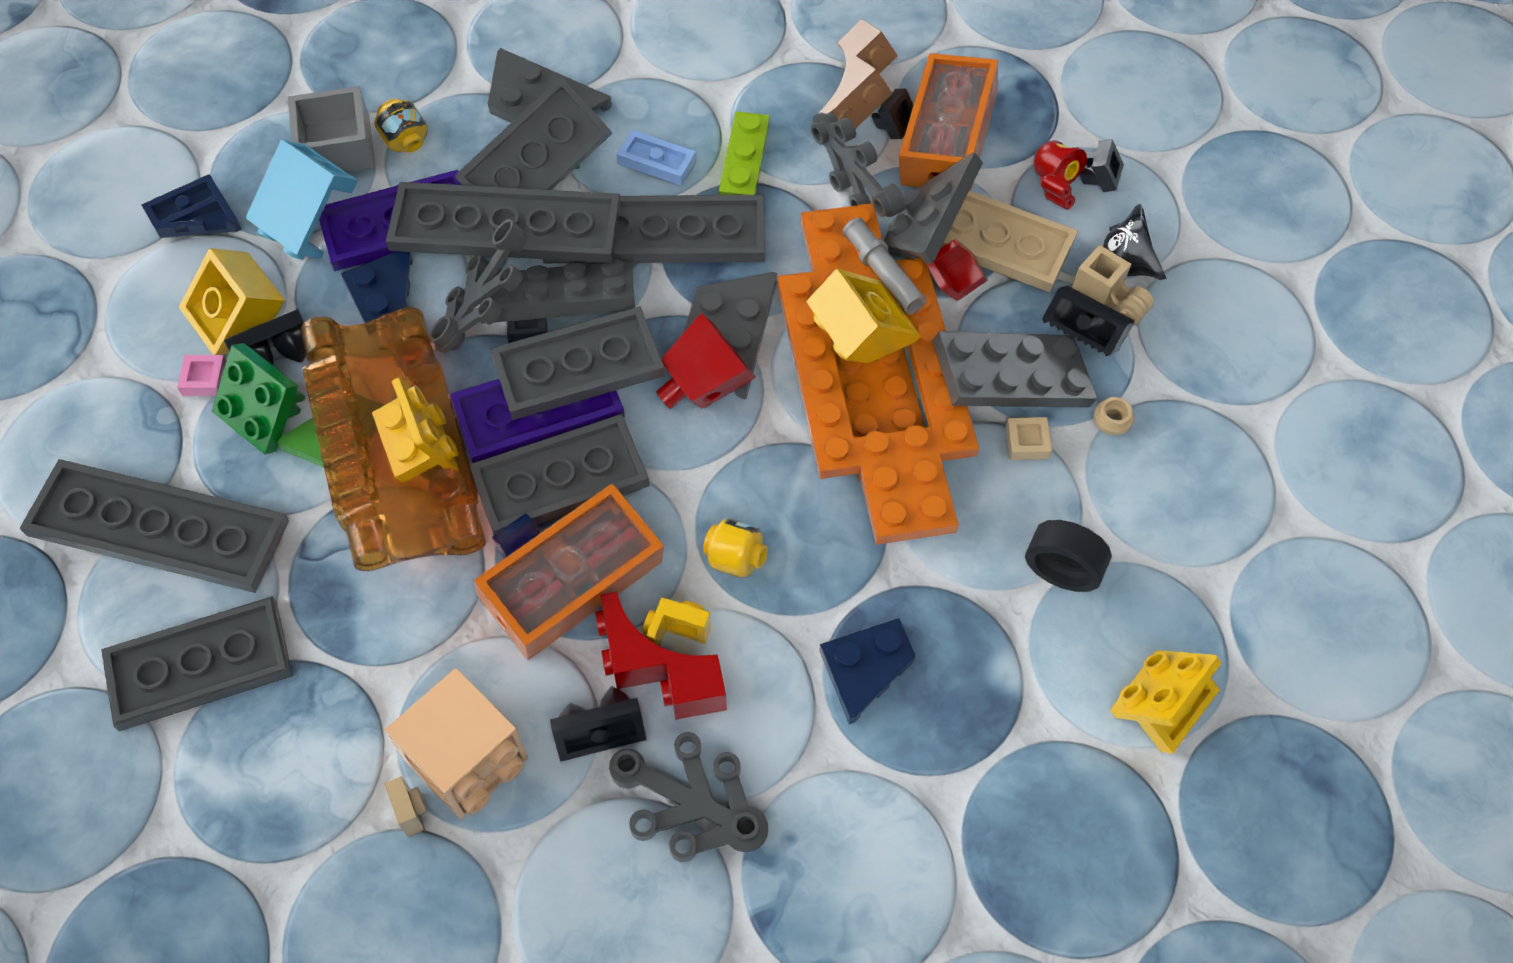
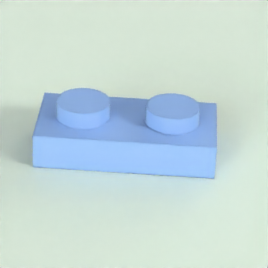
(656, 157)

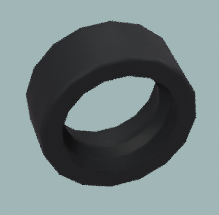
(1068, 555)

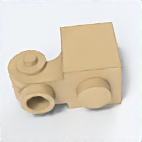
(1103, 279)

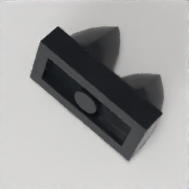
(281, 333)
(590, 731)

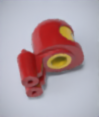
(1057, 169)

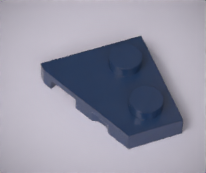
(191, 210)
(866, 664)

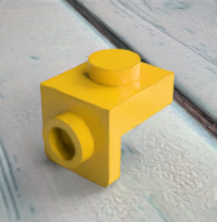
(681, 619)

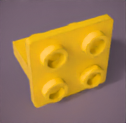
(414, 433)
(1169, 695)

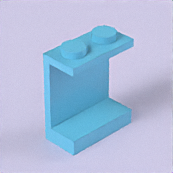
(295, 196)

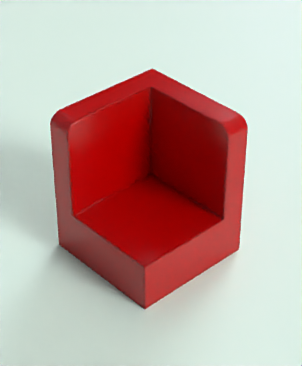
(956, 270)

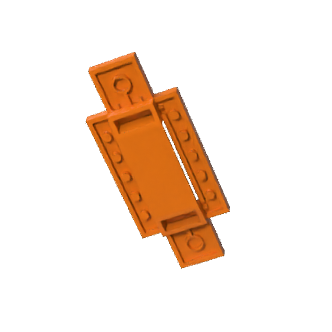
(868, 414)

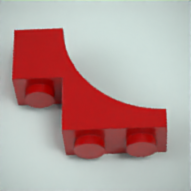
(686, 681)

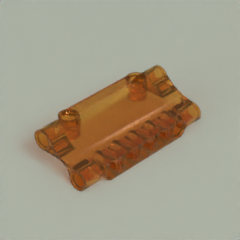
(347, 381)

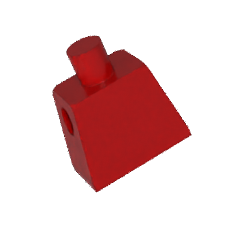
(702, 366)

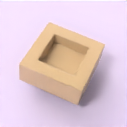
(1028, 438)
(407, 805)

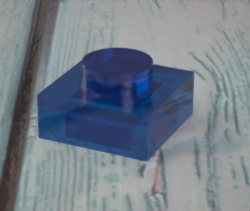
(516, 535)

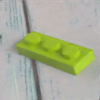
(744, 154)

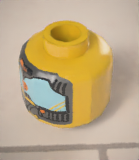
(401, 125)
(735, 548)

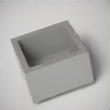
(334, 126)

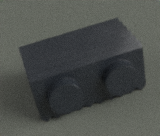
(1088, 320)

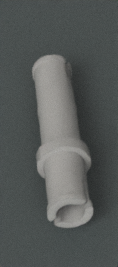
(875, 253)

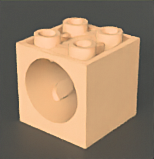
(458, 744)

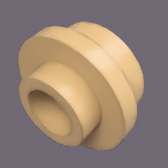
(1117, 408)

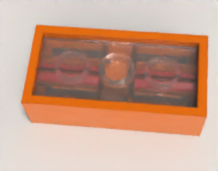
(948, 116)
(566, 568)

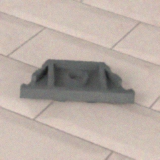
(520, 82)
(931, 212)
(739, 312)

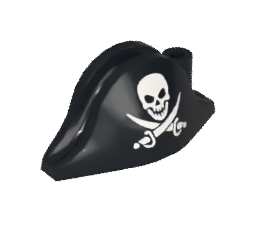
(1133, 243)

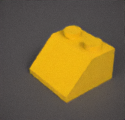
(229, 298)
(860, 317)

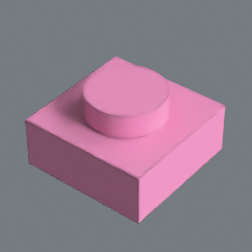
(201, 375)

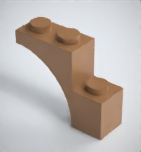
(862, 86)

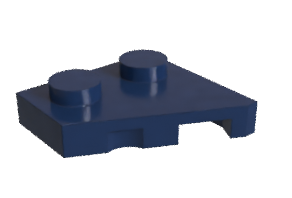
(380, 285)

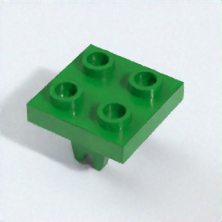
(256, 398)

